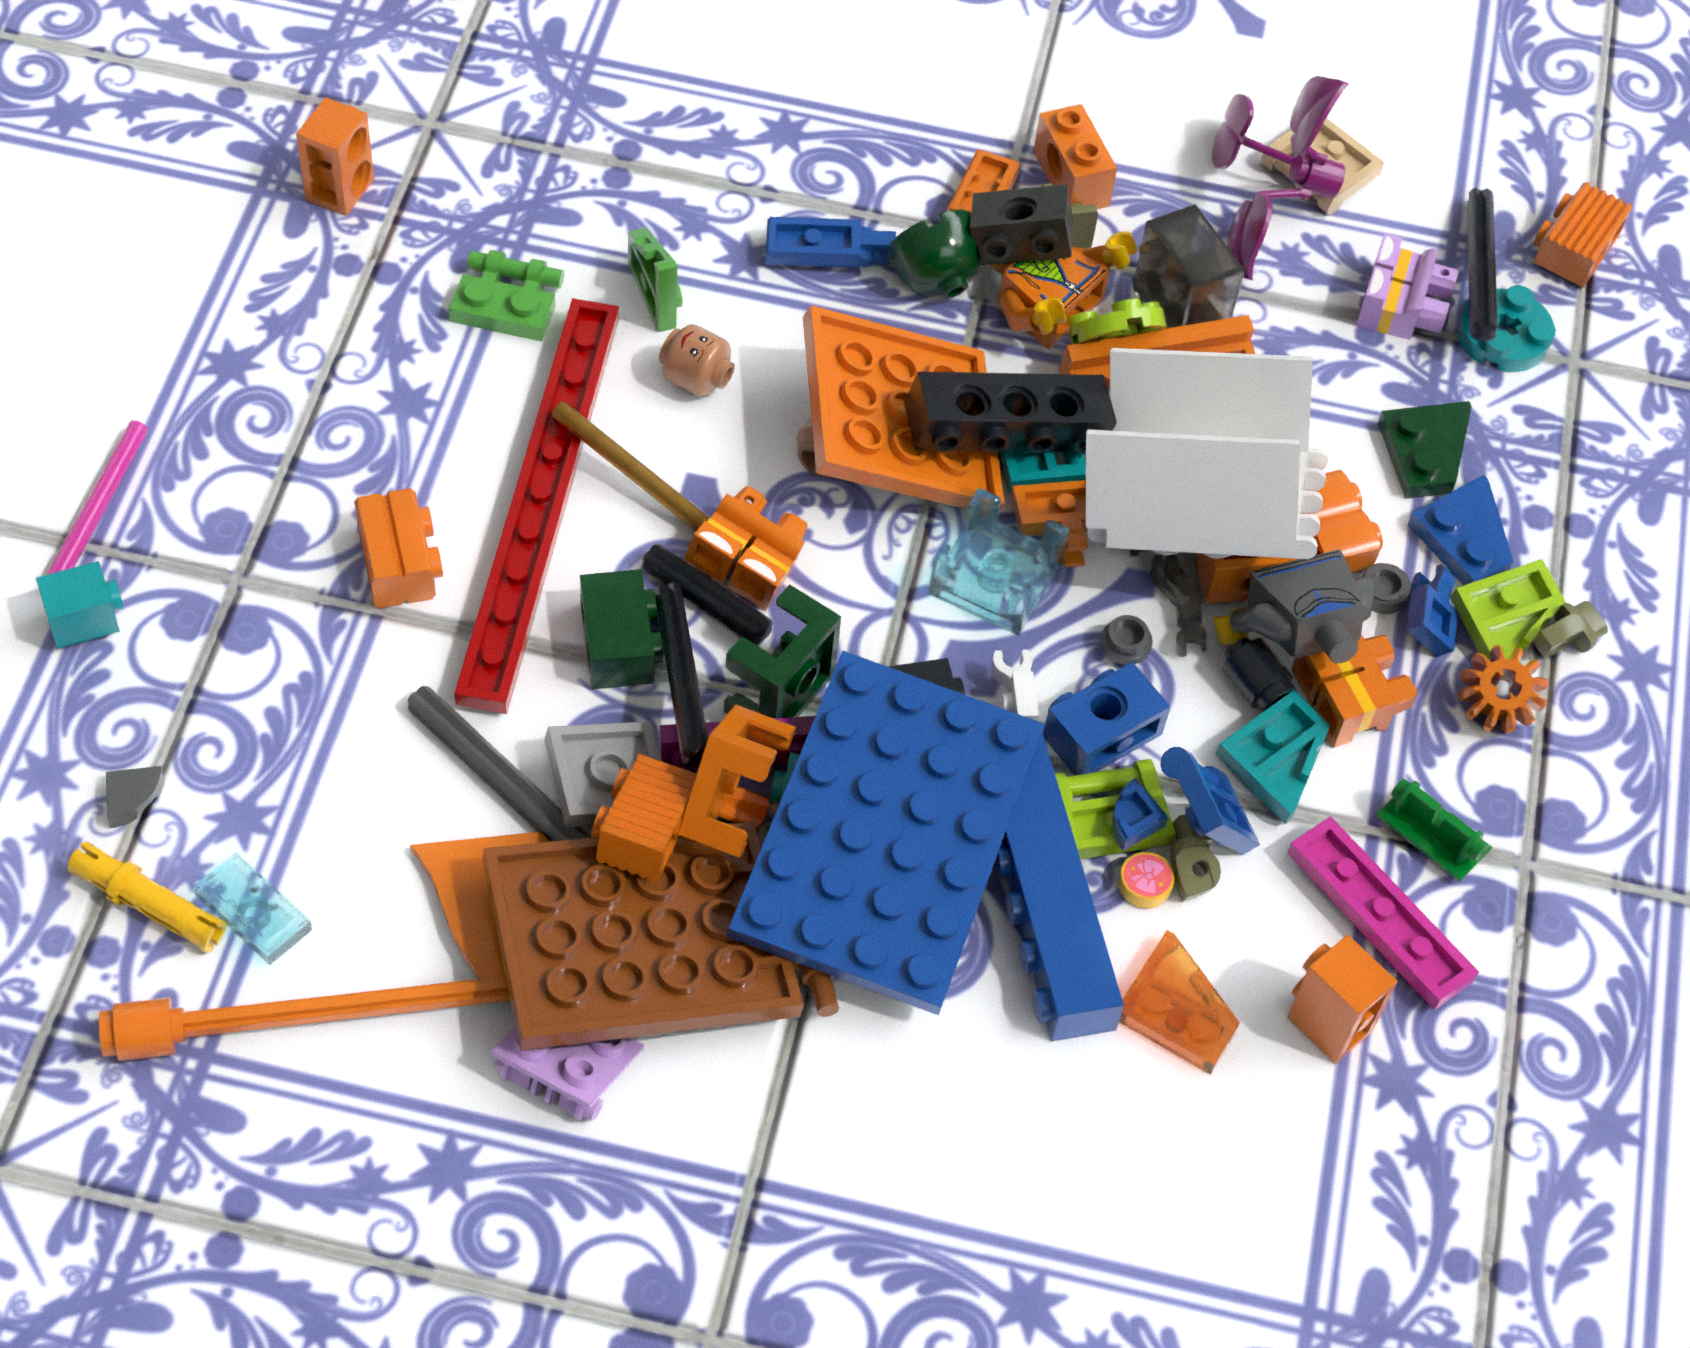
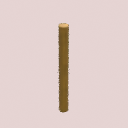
(629, 466)

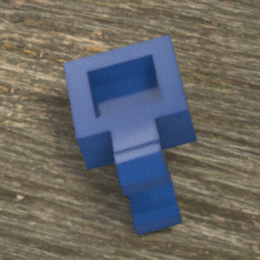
(1430, 614)

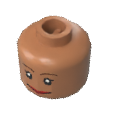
(696, 360)

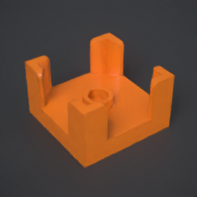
(715, 786)

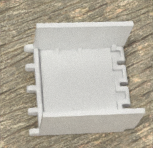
(1206, 456)

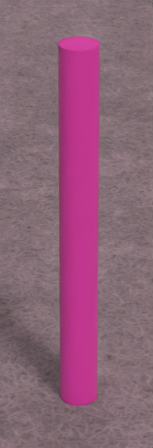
(99, 497)

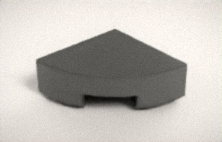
(131, 792)

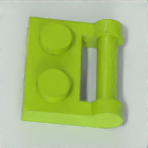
(1093, 818)

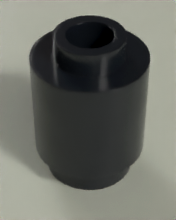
(1257, 672)

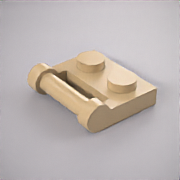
(1359, 162)

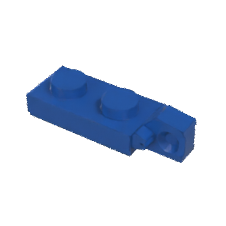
(825, 243)

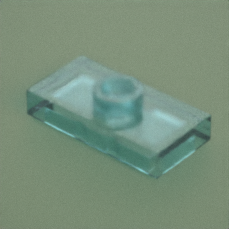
(253, 908)

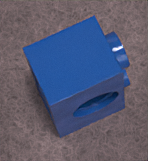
(1092, 743)

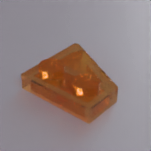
(1179, 1007)

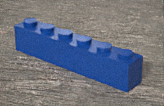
(1056, 912)

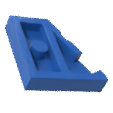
(1465, 532)

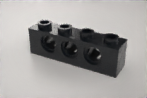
(1006, 411)

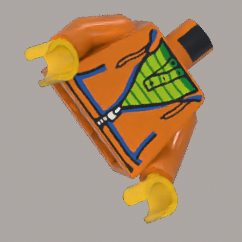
(1045, 293)

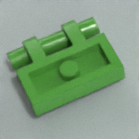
(504, 306)

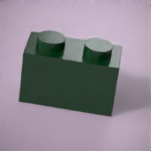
(618, 629)

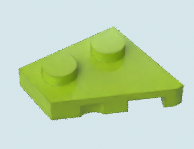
(1508, 607)

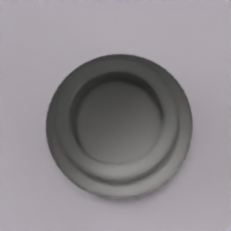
(1126, 640)

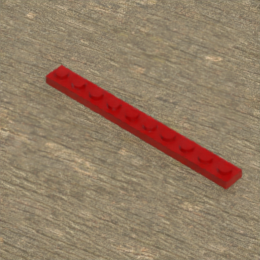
(535, 512)

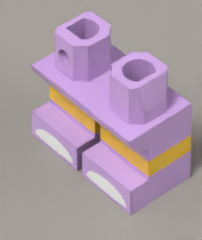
(1398, 288)

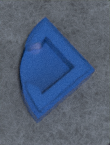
(1136, 815)

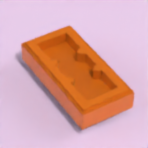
(984, 174)

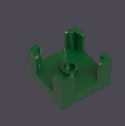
(798, 665)

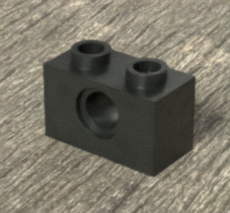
(1022, 224)

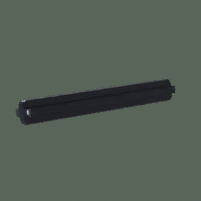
(1481, 265)
(681, 673)

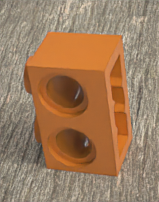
(335, 156)

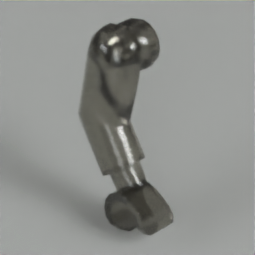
(1186, 598)

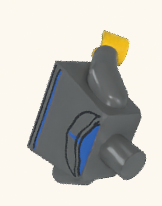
(1304, 607)

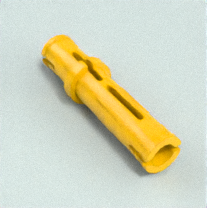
(130, 887)

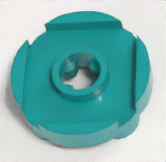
(1531, 337)

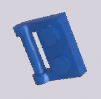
(1212, 801)

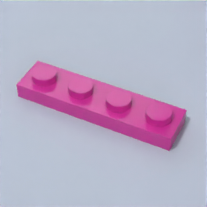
(1382, 913)

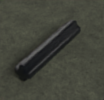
(708, 594)

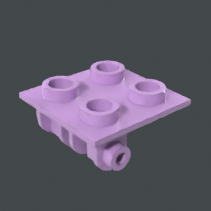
(574, 1070)

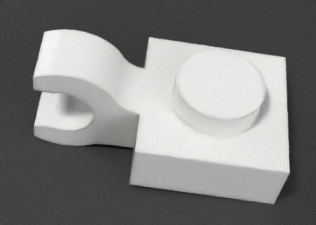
(1019, 683)

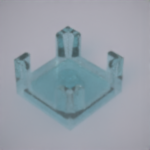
(996, 568)

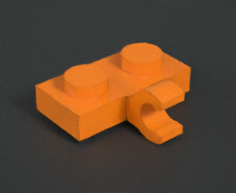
(1056, 502)

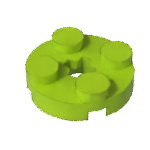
(1125, 319)

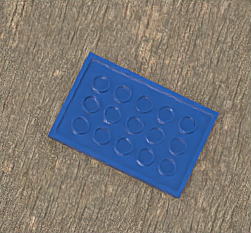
(887, 832)

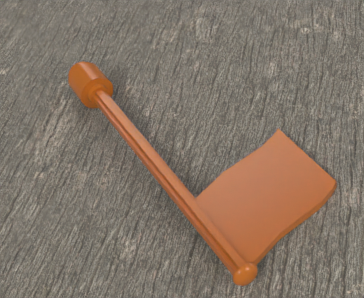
(458, 875)

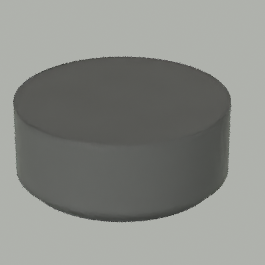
(1390, 585)

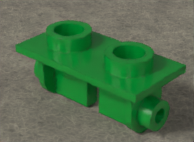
(1433, 830)

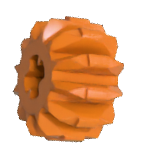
(1520, 685)

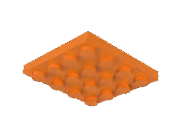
(859, 415)

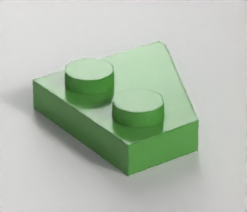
(656, 277)

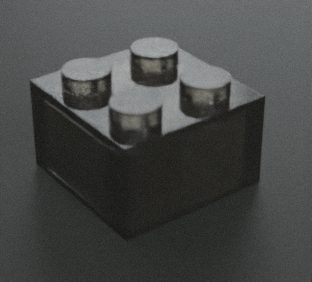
(1187, 269)

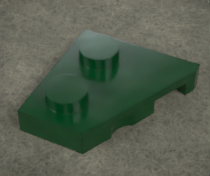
(1426, 446)

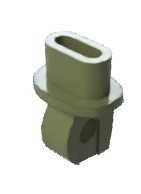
(1574, 626)
(1188, 851)

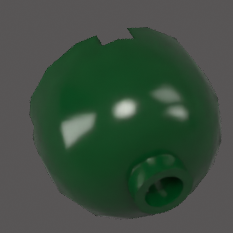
(936, 257)

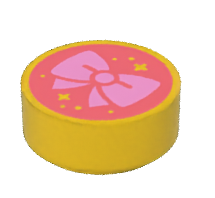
(1146, 880)

